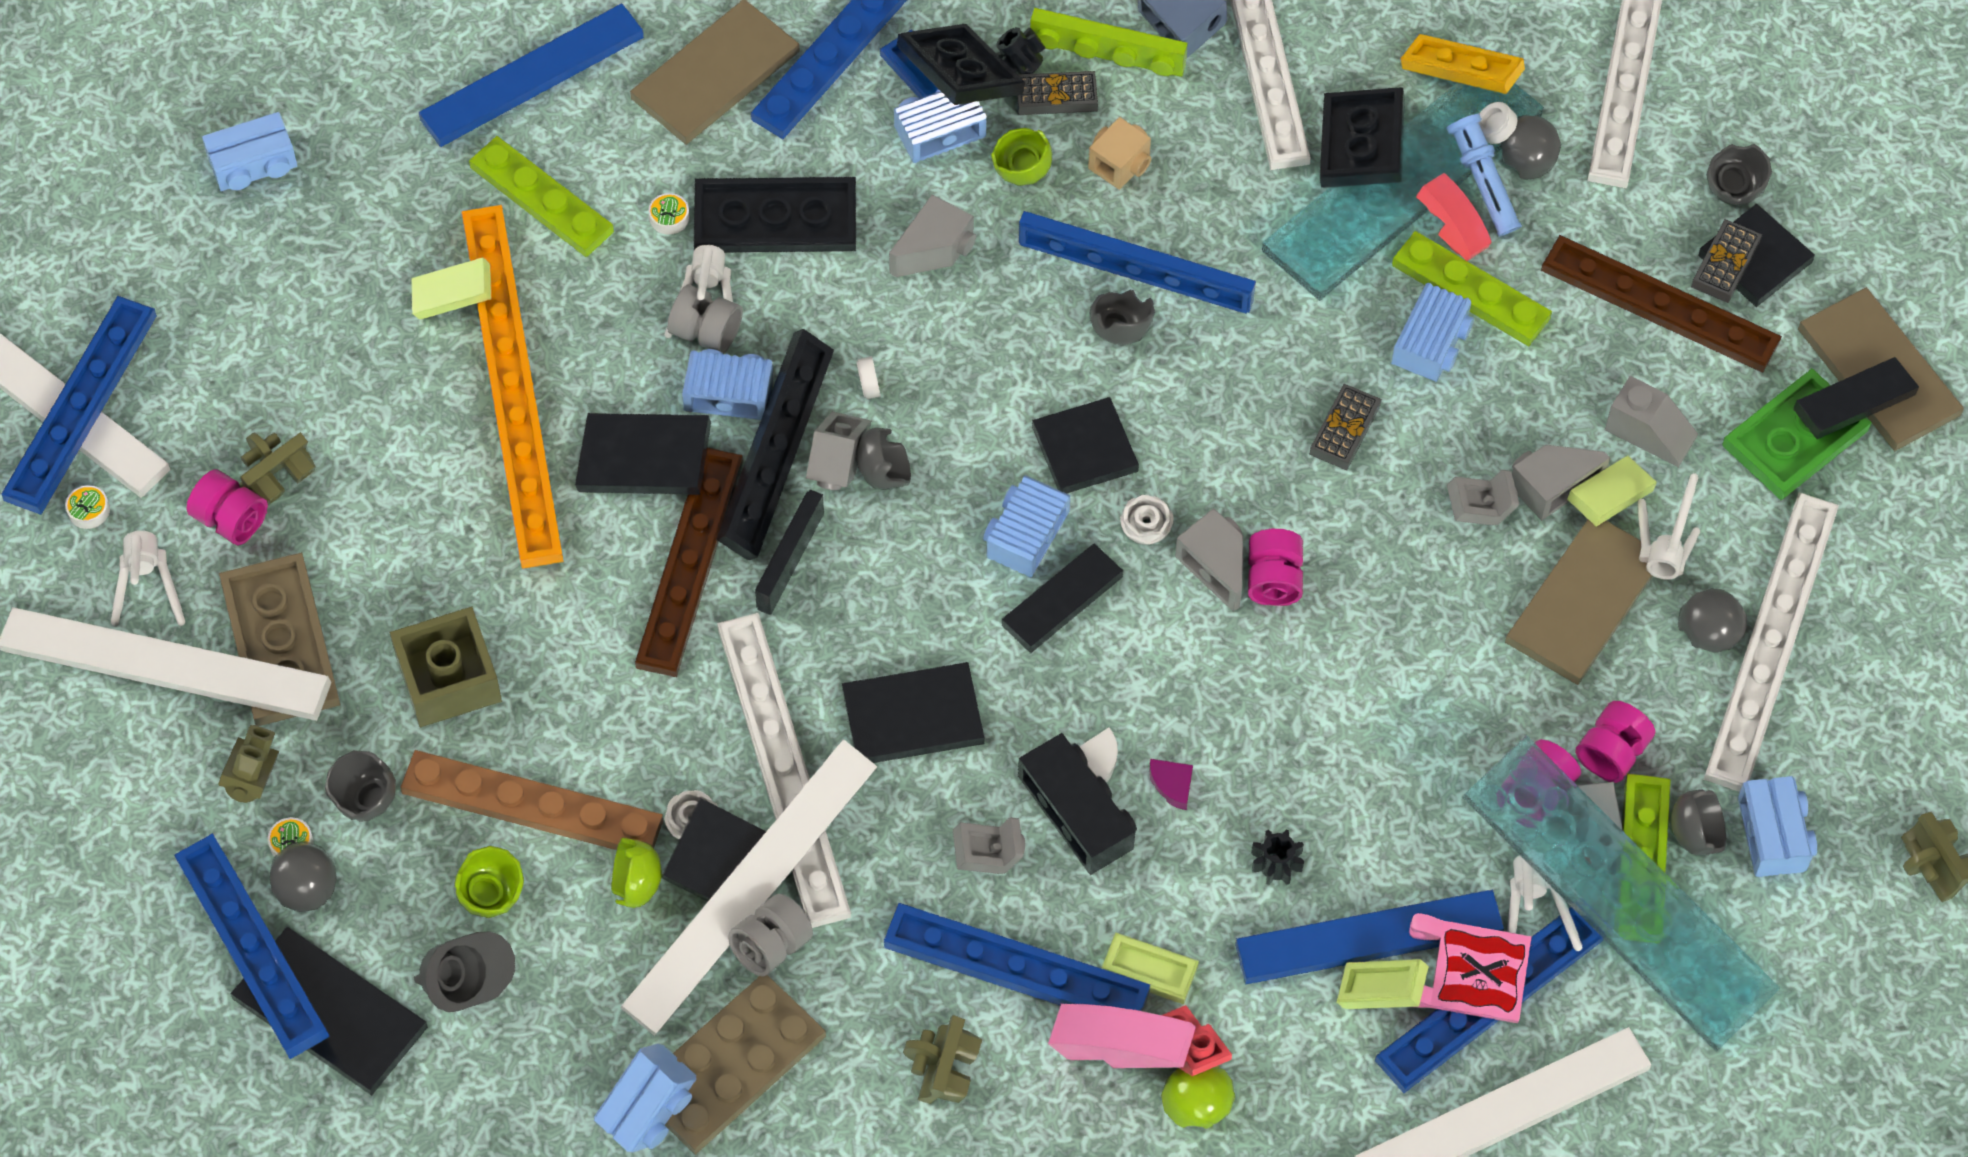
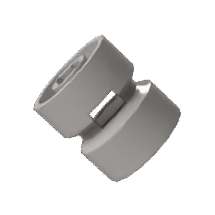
(710, 321)
(770, 935)

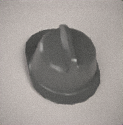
(467, 971)

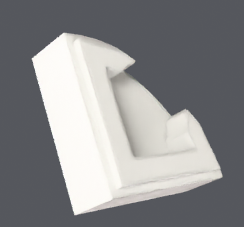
(1101, 754)

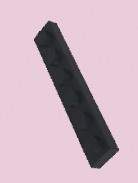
(775, 445)

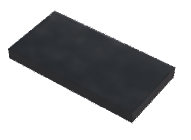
(776, 214)
(364, 1024)

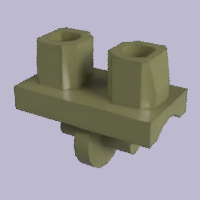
(290, 456)
(249, 765)
(1935, 857)
(950, 1044)

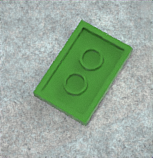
(1780, 446)

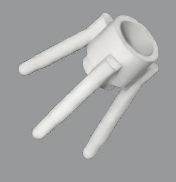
(706, 272)
(1666, 555)
(139, 558)
(1531, 886)

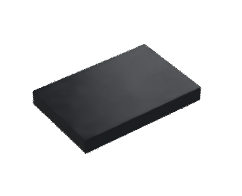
(960, 64)
(1362, 137)
(643, 453)
(913, 713)

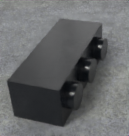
(1077, 803)

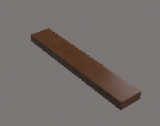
(1661, 303)
(688, 566)

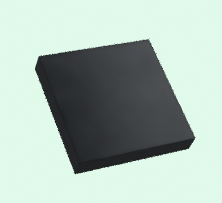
(1775, 260)
(1085, 445)
(710, 849)

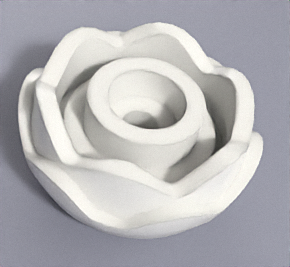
(1147, 508)
(680, 809)

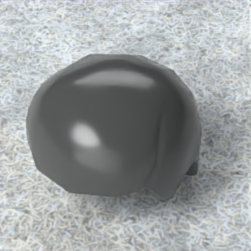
(1532, 147)
(1739, 174)
(1121, 317)
(881, 461)
(1713, 620)
(360, 785)
(1699, 822)
(302, 876)

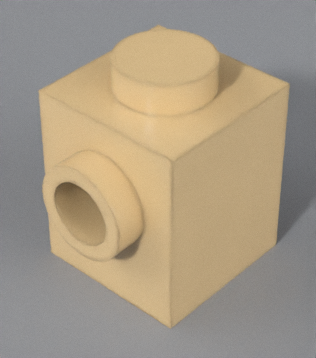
(1120, 153)

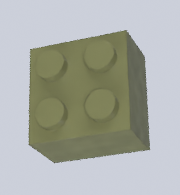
(446, 666)

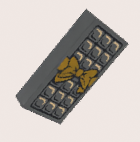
(1058, 93)
(1726, 260)
(1345, 427)

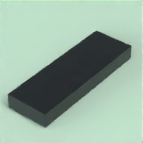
(1855, 398)
(789, 552)
(1062, 598)

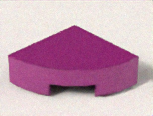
(1172, 781)

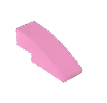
(1121, 1036)

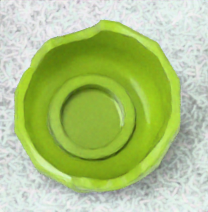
(1022, 156)
(635, 873)
(489, 882)
(1198, 1098)

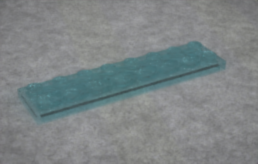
(1356, 222)
(1621, 893)

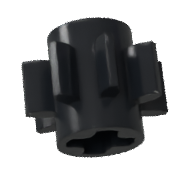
(1021, 50)
(1272, 866)

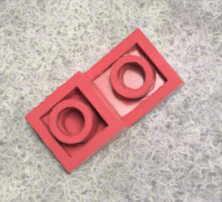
(1463, 225)
(1206, 1046)

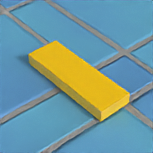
(1463, 63)

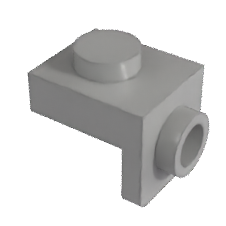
(1483, 500)
(988, 847)

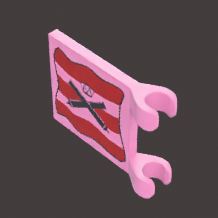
(1475, 969)

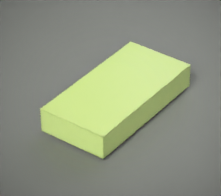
(451, 288)
(1611, 490)
(1165, 971)
(1382, 984)

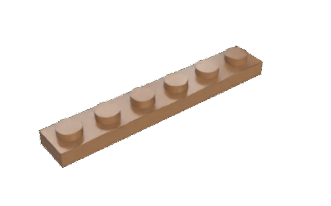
(527, 802)

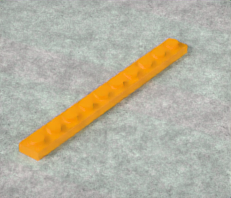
(513, 393)

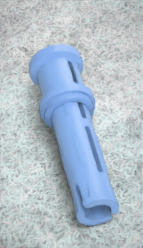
(1478, 156)

